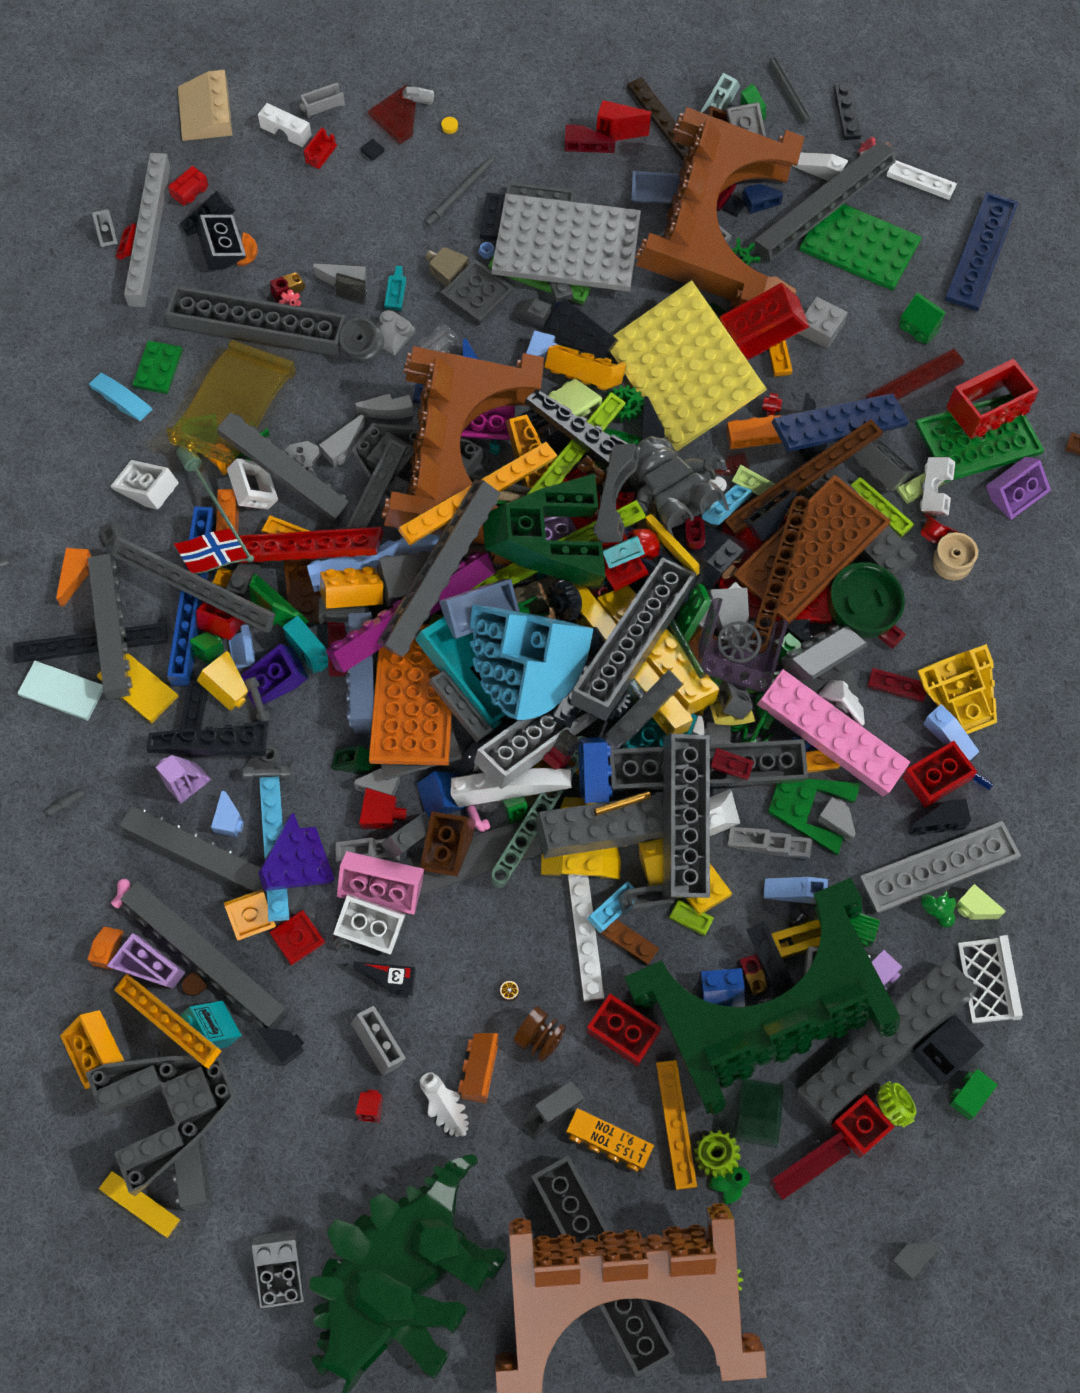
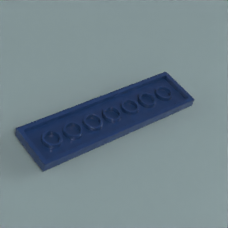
(981, 251)
(837, 421)

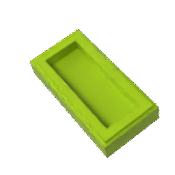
(688, 917)

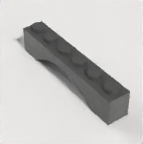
(622, 464)

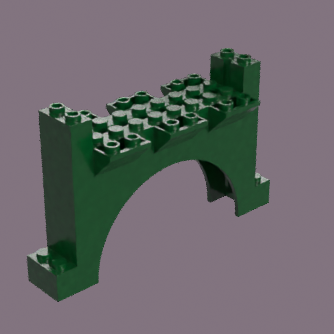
(831, 998)

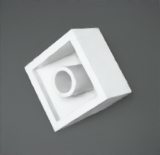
(839, 695)

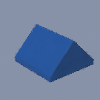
(436, 793)

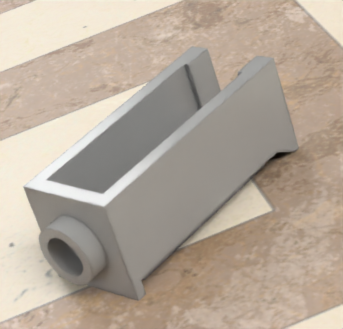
(321, 100)

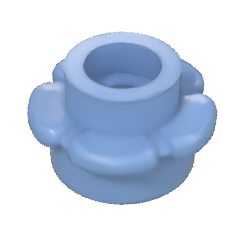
(486, 246)

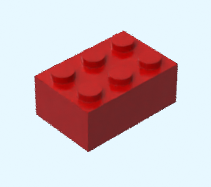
(939, 774)
(623, 1030)

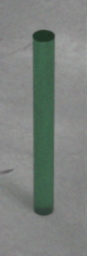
(687, 650)

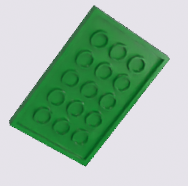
(862, 245)
(994, 449)

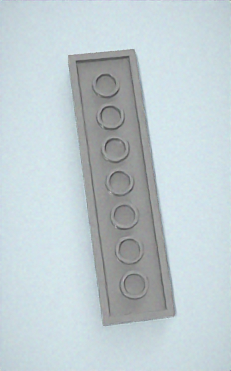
(939, 867)

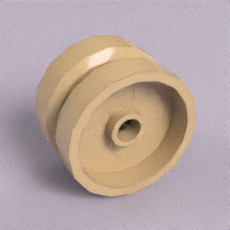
(955, 556)

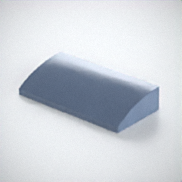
(654, 187)
(459, 607)

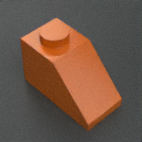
(105, 947)

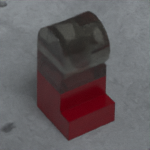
(562, 750)

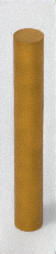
(622, 803)

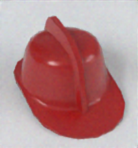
(934, 531)

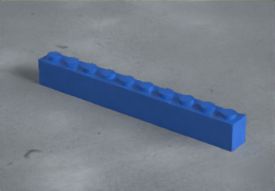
(182, 654)

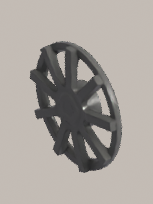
(739, 642)

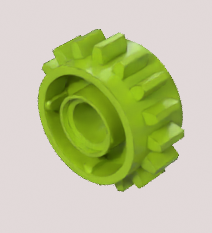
(896, 1104)
(717, 1142)

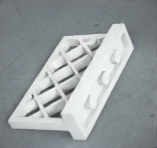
(1006, 972)

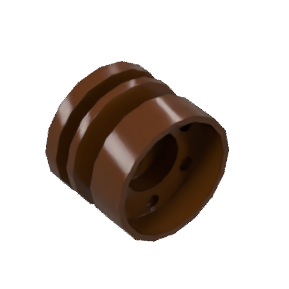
(539, 1034)

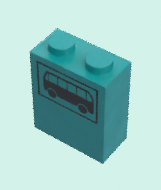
(306, 645)
(213, 1023)

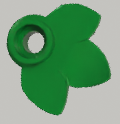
(729, 1186)

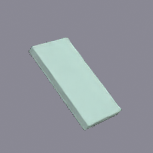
(61, 690)

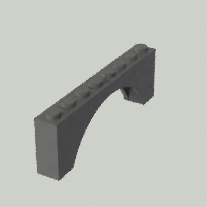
(400, 572)

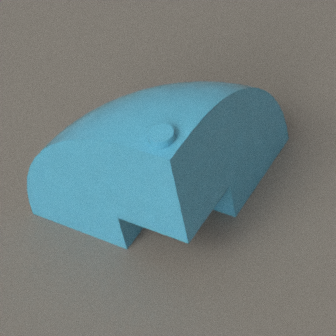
(527, 659)

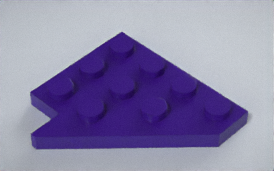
(295, 859)

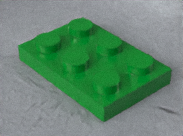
(157, 367)
(693, 611)

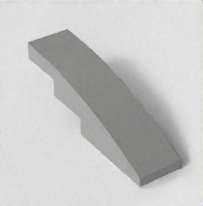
(769, 843)

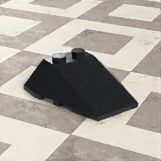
(714, 557)

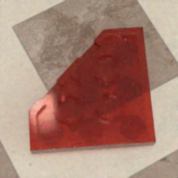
(395, 116)

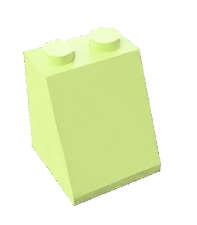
(577, 398)

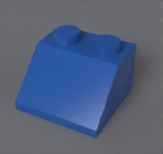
(723, 987)

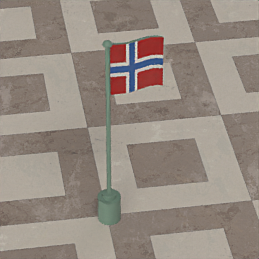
(216, 547)

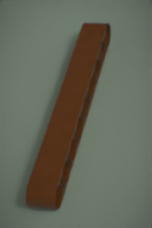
(783, 566)

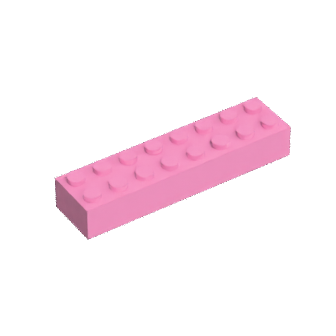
(833, 733)

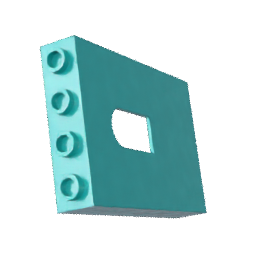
(456, 658)

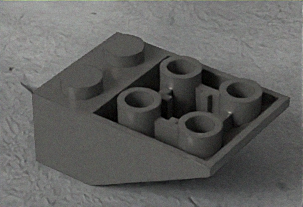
(278, 1268)

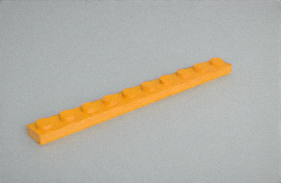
(500, 480)

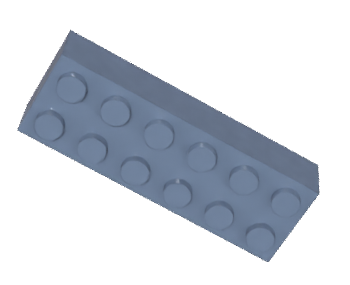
(361, 683)

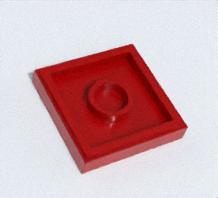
(297, 937)

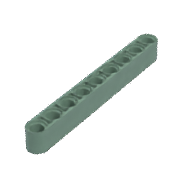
(526, 835)

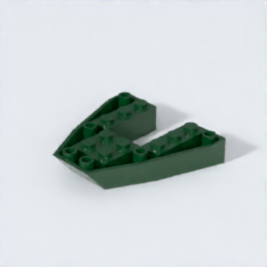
(519, 533)

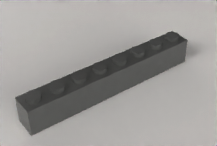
(282, 467)
(109, 626)

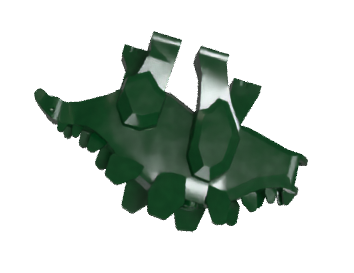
(387, 1270)

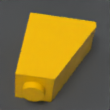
(224, 682)

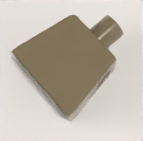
(446, 264)

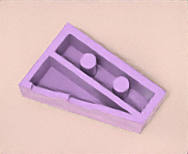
(181, 776)
(146, 962)

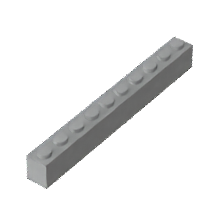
(147, 230)

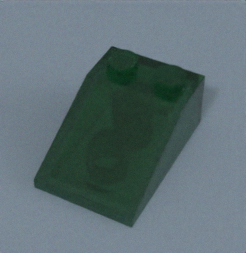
(759, 1113)

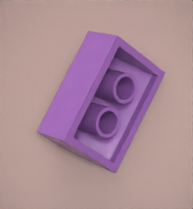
(1019, 487)

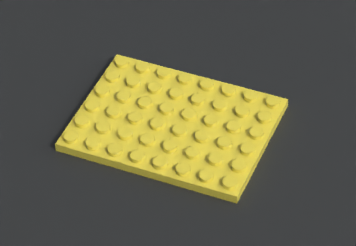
(686, 365)

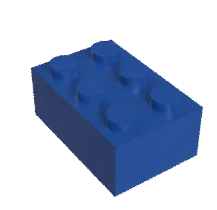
(594, 770)

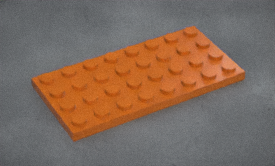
(408, 715)

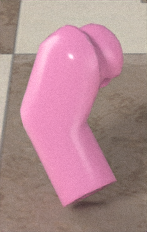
(480, 825)

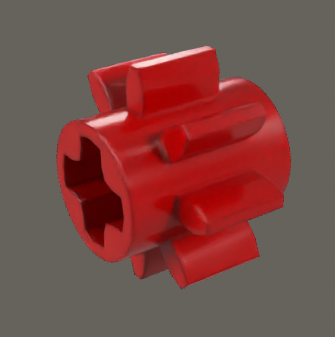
(772, 404)

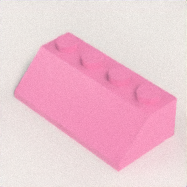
(380, 882)

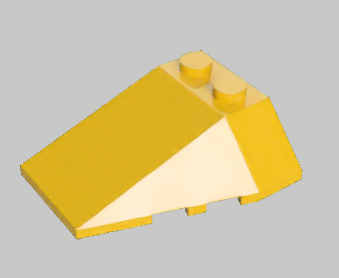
(964, 687)
(601, 863)

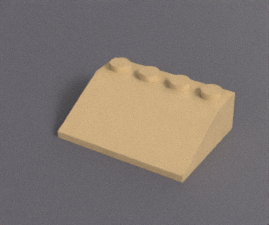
(205, 106)

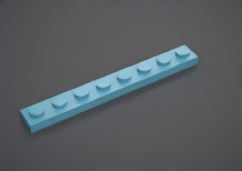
(272, 825)

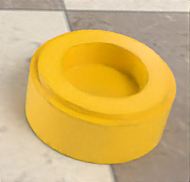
(449, 125)

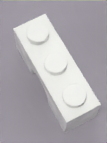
(273, 118)
(936, 470)

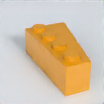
(584, 367)
(524, 439)

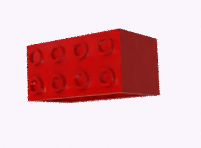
(765, 320)
(1008, 375)

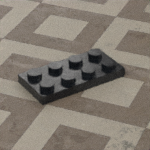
(579, 331)

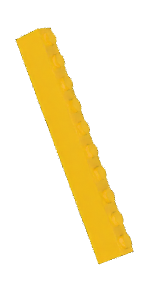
(672, 715)

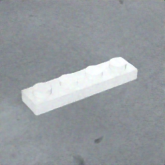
(922, 180)

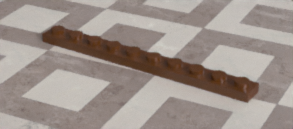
(808, 472)

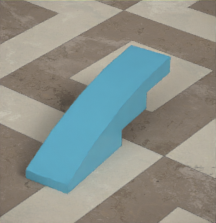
(120, 396)

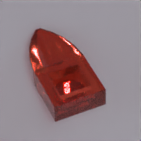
(733, 464)

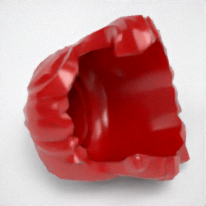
(649, 541)

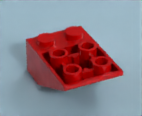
(622, 121)

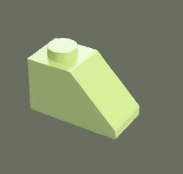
(978, 905)

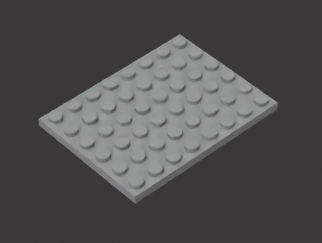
(566, 242)

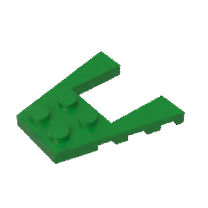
(794, 801)

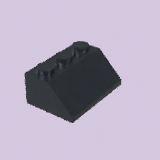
(220, 241)

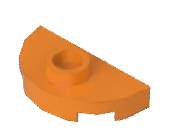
(250, 248)

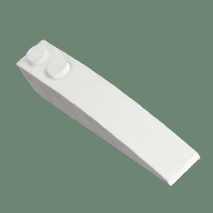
(481, 789)

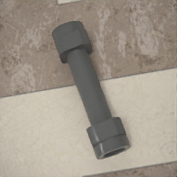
(252, 685)
(249, 772)

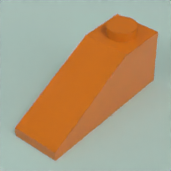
(73, 573)

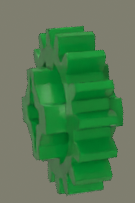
(632, 400)

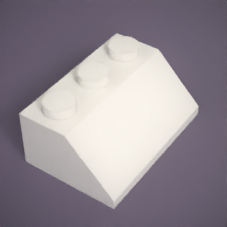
(369, 924)

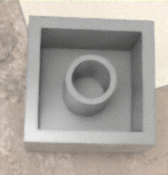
(824, 322)

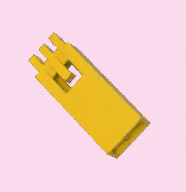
(802, 937)

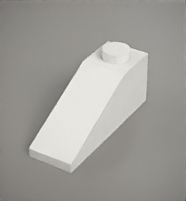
(821, 165)

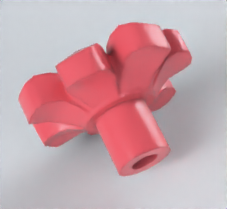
(867, 145)
(290, 298)

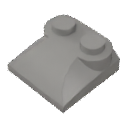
(395, 331)

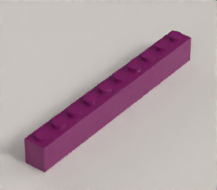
(363, 642)

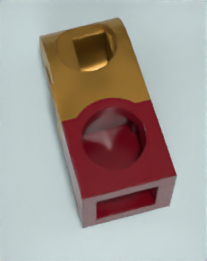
(282, 284)
(753, 974)

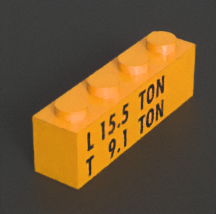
(609, 1140)

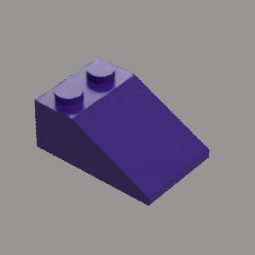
(276, 673)

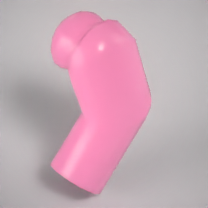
(122, 887)

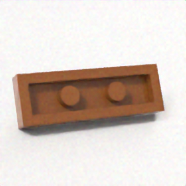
(630, 941)

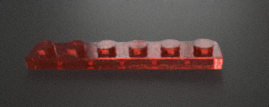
(921, 376)

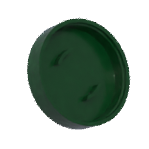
(866, 599)

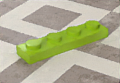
(899, 522)

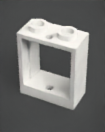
(251, 498)

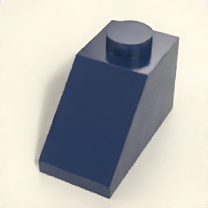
(761, 197)

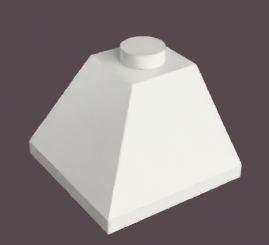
(722, 812)

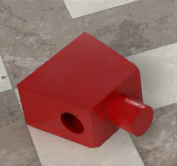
(380, 810)

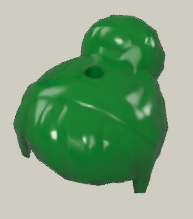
(940, 908)

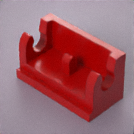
(319, 149)

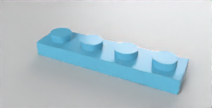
(735, 498)

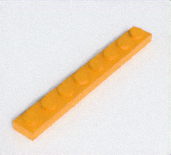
(168, 1021)

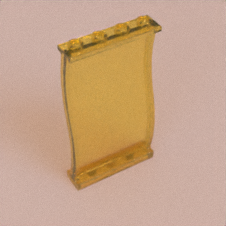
(238, 383)

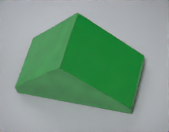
(515, 809)

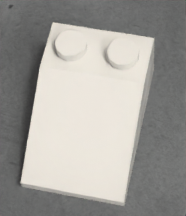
(145, 483)

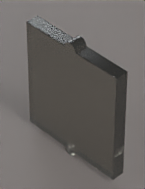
(350, 288)

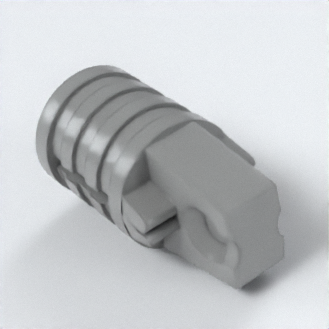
(419, 95)

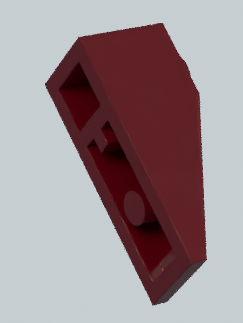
(583, 139)

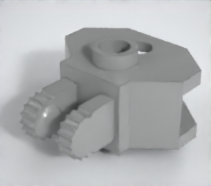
(308, 456)

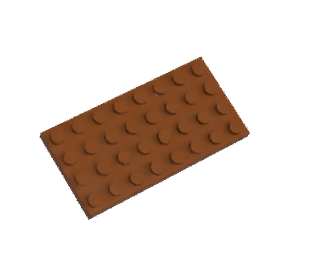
(833, 535)

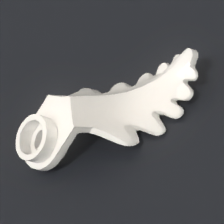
(443, 1105)

